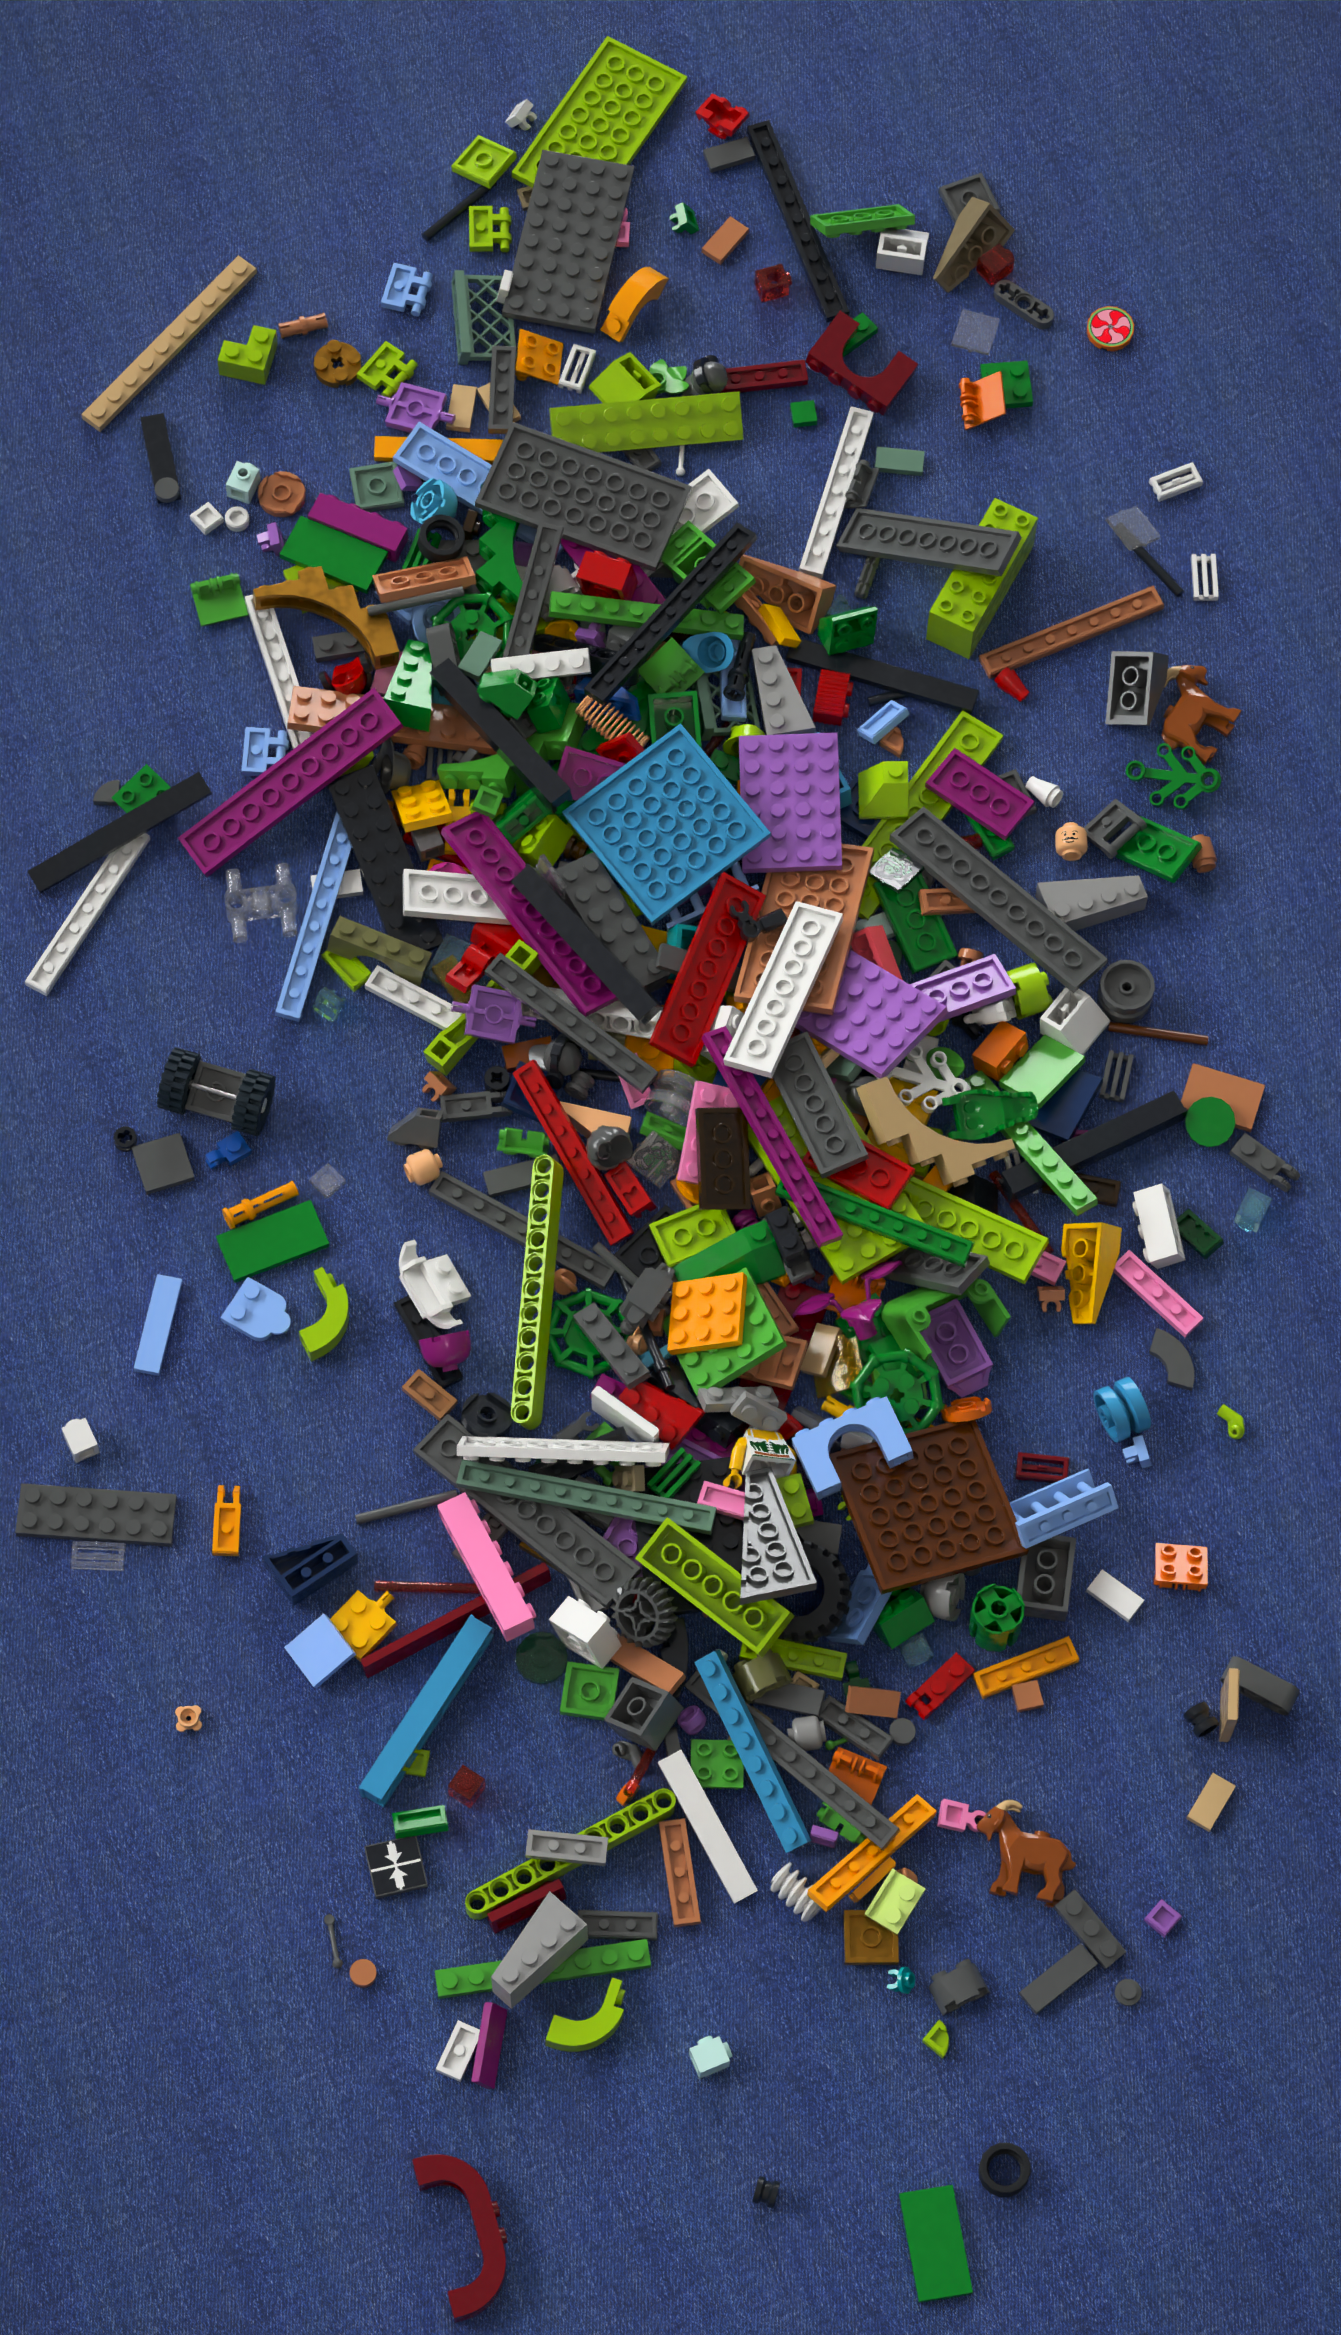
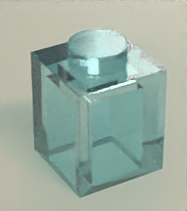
(1252, 1210)

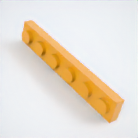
(868, 1856)

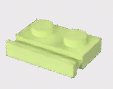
(895, 1901)

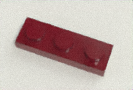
(523, 1906)

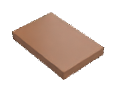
(1238, 1092)

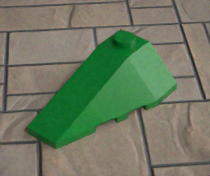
(749, 1248)

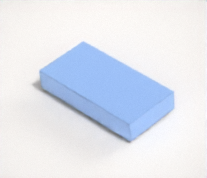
(883, 722)

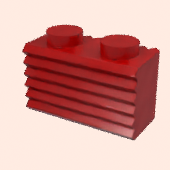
(831, 697)

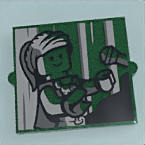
(895, 870)

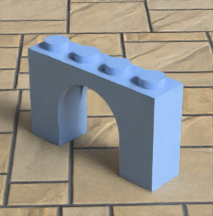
(874, 1419)

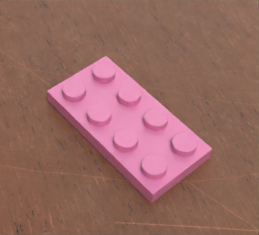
(704, 1096)

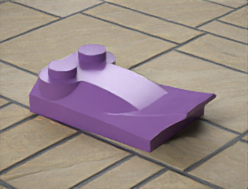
(957, 1349)

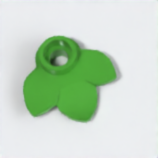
(669, 377)

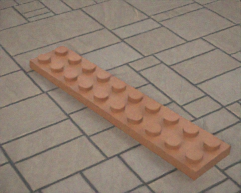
(448, 728)

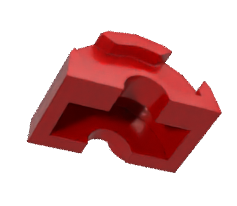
(721, 116)

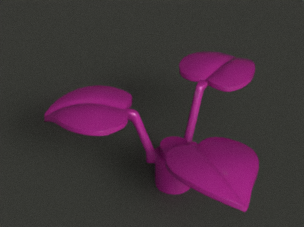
(857, 1316)

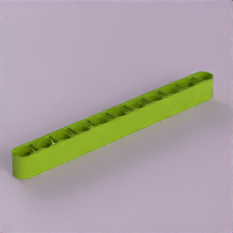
(542, 1301)

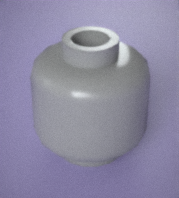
(807, 1732)

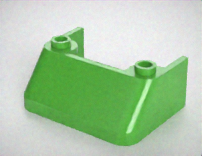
(910, 1316)

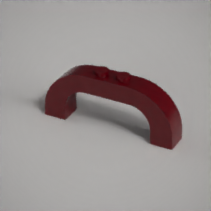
(453, 2172)

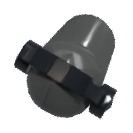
(707, 377)
(557, 1058)

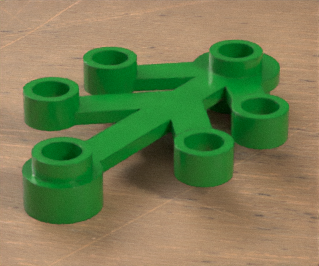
(1177, 777)

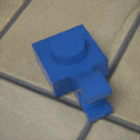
(230, 1149)

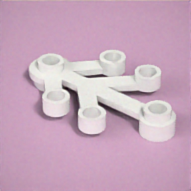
(927, 1080)

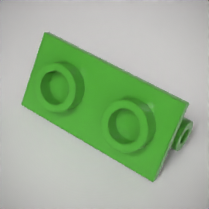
(513, 1143)
(833, 1819)

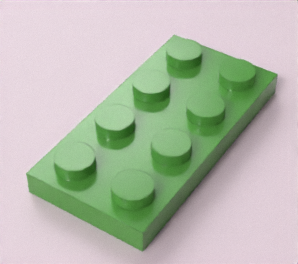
(860, 220)

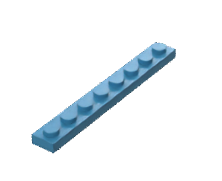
(752, 1751)

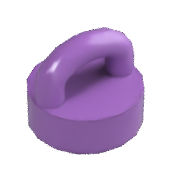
(692, 1720)

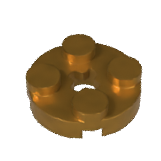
(334, 352)

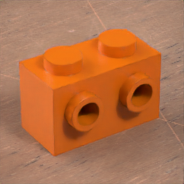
(1000, 1050)

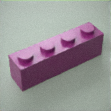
(360, 524)

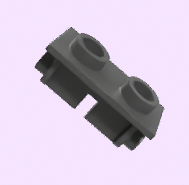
(862, 486)

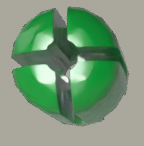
(996, 1617)

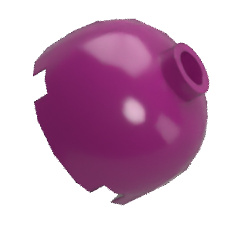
(446, 1350)

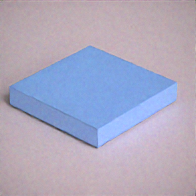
(320, 1650)

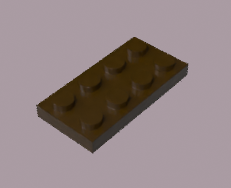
(722, 1159)

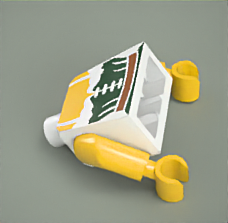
(761, 1450)

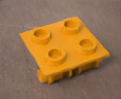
(538, 357)

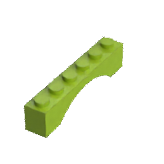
(451, 1043)

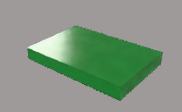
(1160, 851)

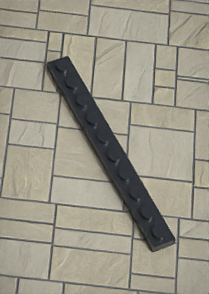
(797, 220)
(670, 614)

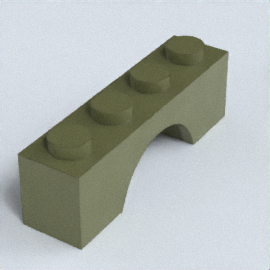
(354, 939)

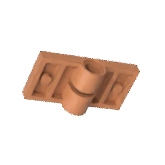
(782, 1367)

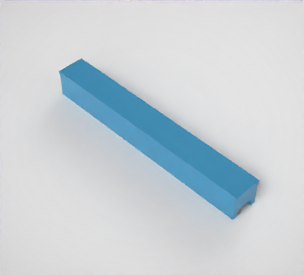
(426, 1711)

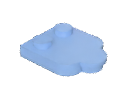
(257, 1312)

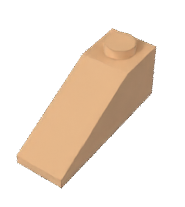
(589, 1119)

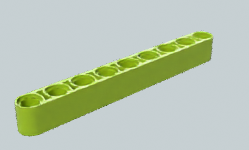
(602, 1829)

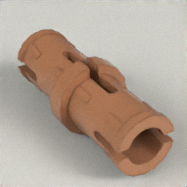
(303, 325)

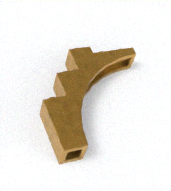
(337, 604)

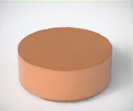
(363, 1973)

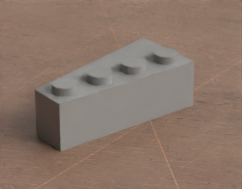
(778, 696)
(540, 1948)

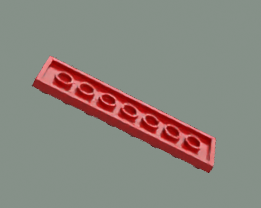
(705, 972)

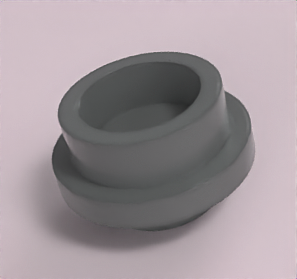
(1128, 1992)

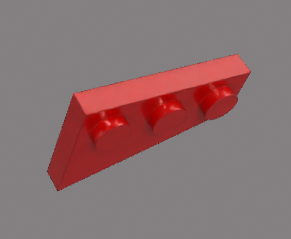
(667, 1413)

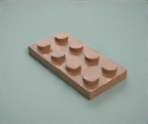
(424, 579)

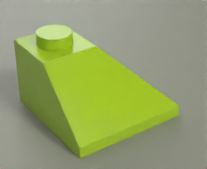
(884, 791)

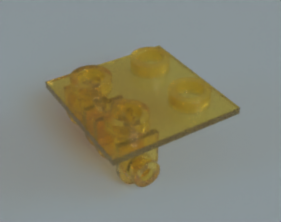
(843, 1368)

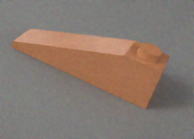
(799, 595)

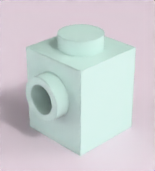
(243, 482)
(710, 2056)

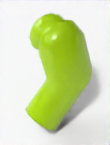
(1234, 1421)

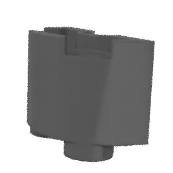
(957, 1987)

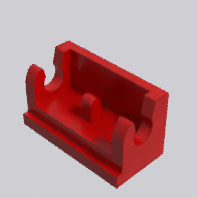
(630, 1190)

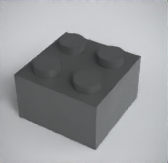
(643, 1713)

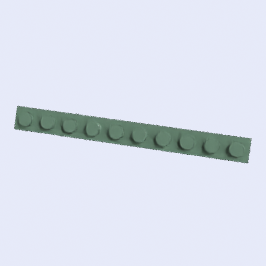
(585, 1496)

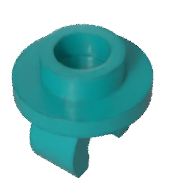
(905, 1980)

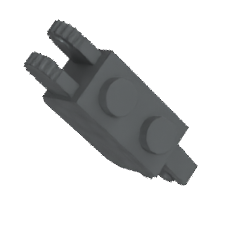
(645, 1296)

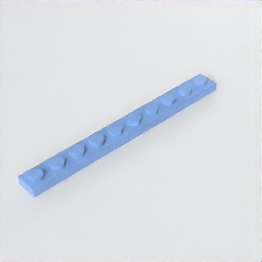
(315, 923)

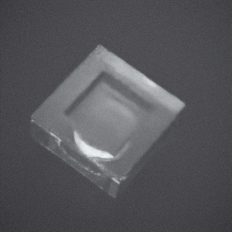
(327, 1181)

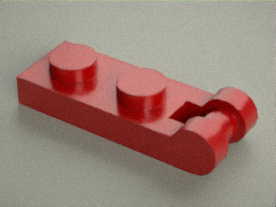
(940, 1685)

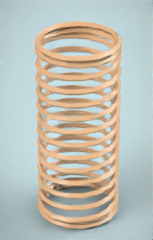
(587, 701)

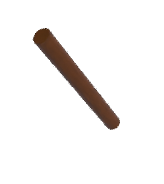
(1158, 1033)

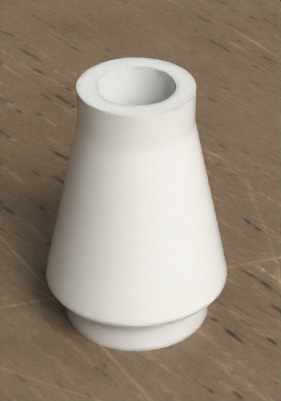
(1045, 792)

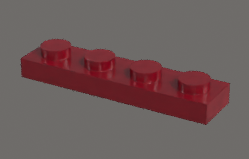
(766, 376)

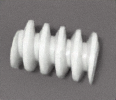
(795, 1891)

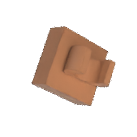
(439, 1083)
(1050, 1294)

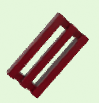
(1041, 1468)

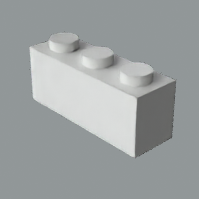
(1158, 1226)

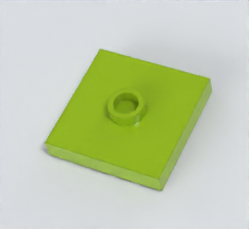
(484, 161)

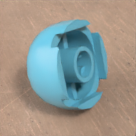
(434, 499)

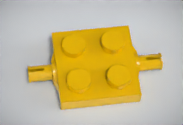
(364, 1622)

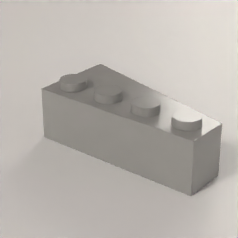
(1092, 900)

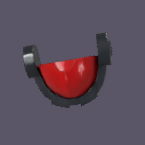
(350, 677)

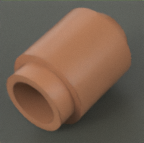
(1206, 857)

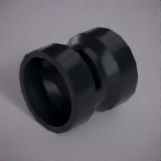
(1201, 1718)

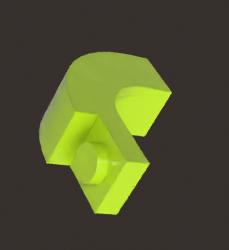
(330, 1329)
(588, 2033)

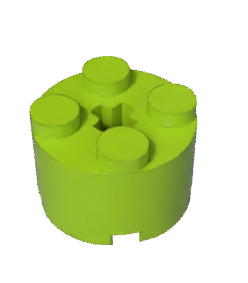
(1030, 990)

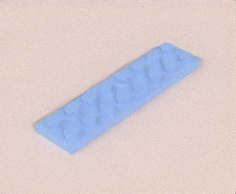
(437, 457)

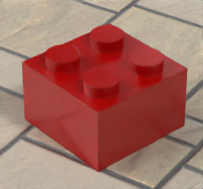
(606, 576)

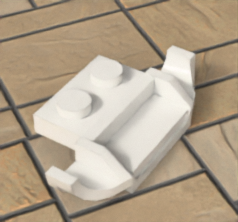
(432, 1285)

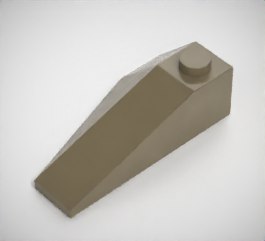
(974, 234)

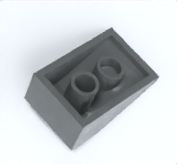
(1135, 687)

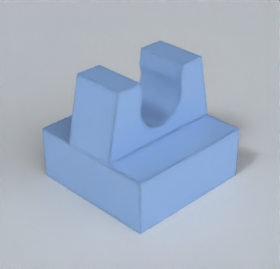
(1137, 1453)

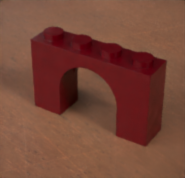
(875, 391)

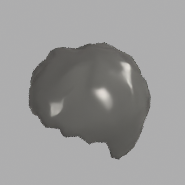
(608, 1147)

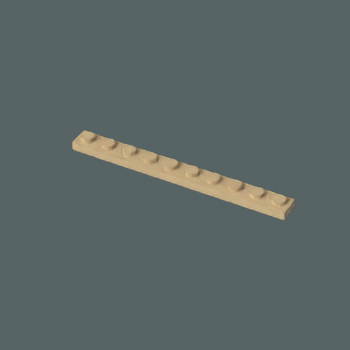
(169, 343)

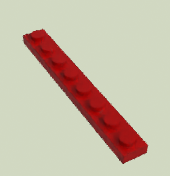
(573, 1152)

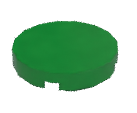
(1210, 1121)

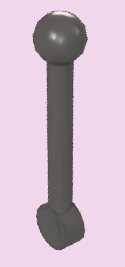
(329, 1920)

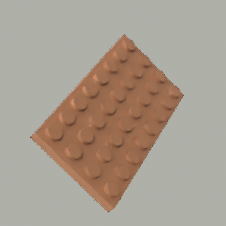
(827, 889)

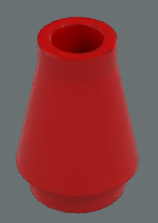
(1011, 684)

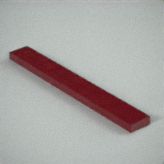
(444, 1625)

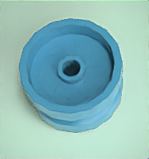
(1122, 1409)

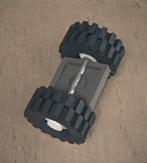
(216, 1091)

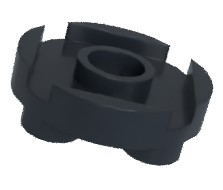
(491, 1403)

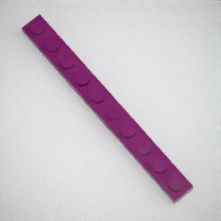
(775, 1142)

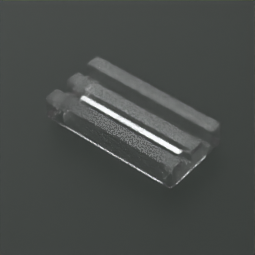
(96, 1565)

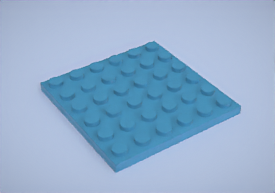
(666, 824)

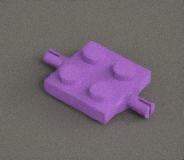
(415, 405)
(492, 1014)

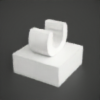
(519, 115)

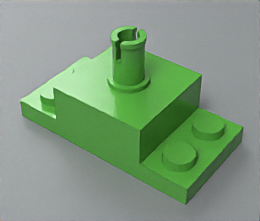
(687, 549)

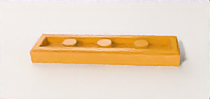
(1025, 1667)

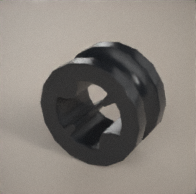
(120, 1133)

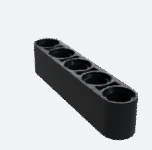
(598, 655)

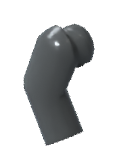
(627, 1751)

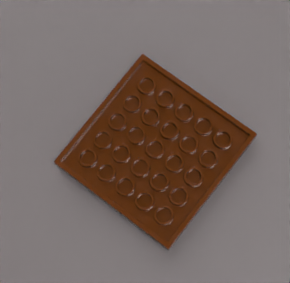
(931, 1512)

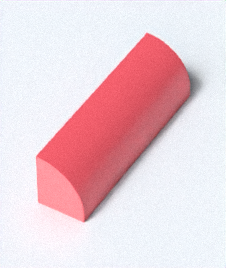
(875, 947)

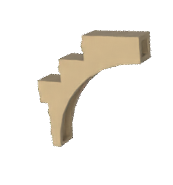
(895, 1124)

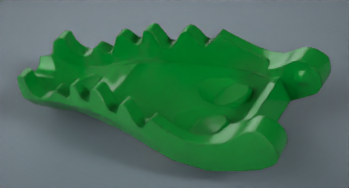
(986, 1112)

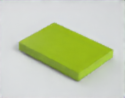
(690, 1233)

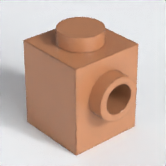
(763, 1194)

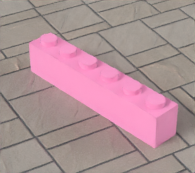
(486, 1566)

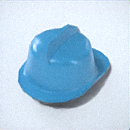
(710, 650)

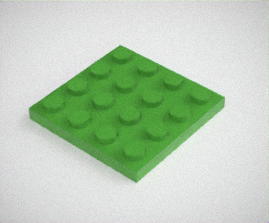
(723, 1365)

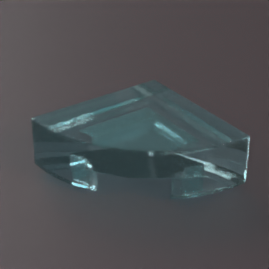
(840, 605)

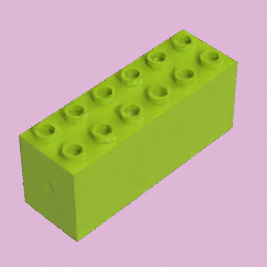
(972, 598)

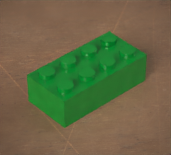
(670, 710)

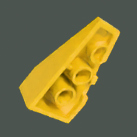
(1090, 1258)

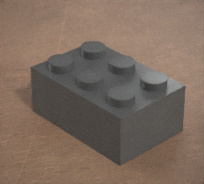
(1047, 1577)

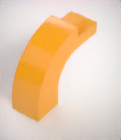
(635, 293)

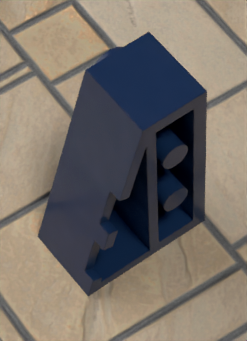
(311, 1566)

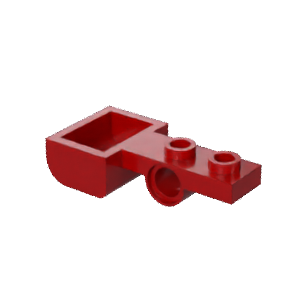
(488, 942)

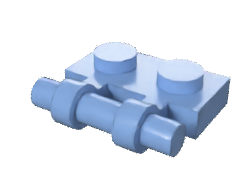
(399, 286)
(256, 750)

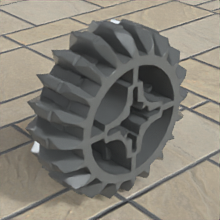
(649, 1607)

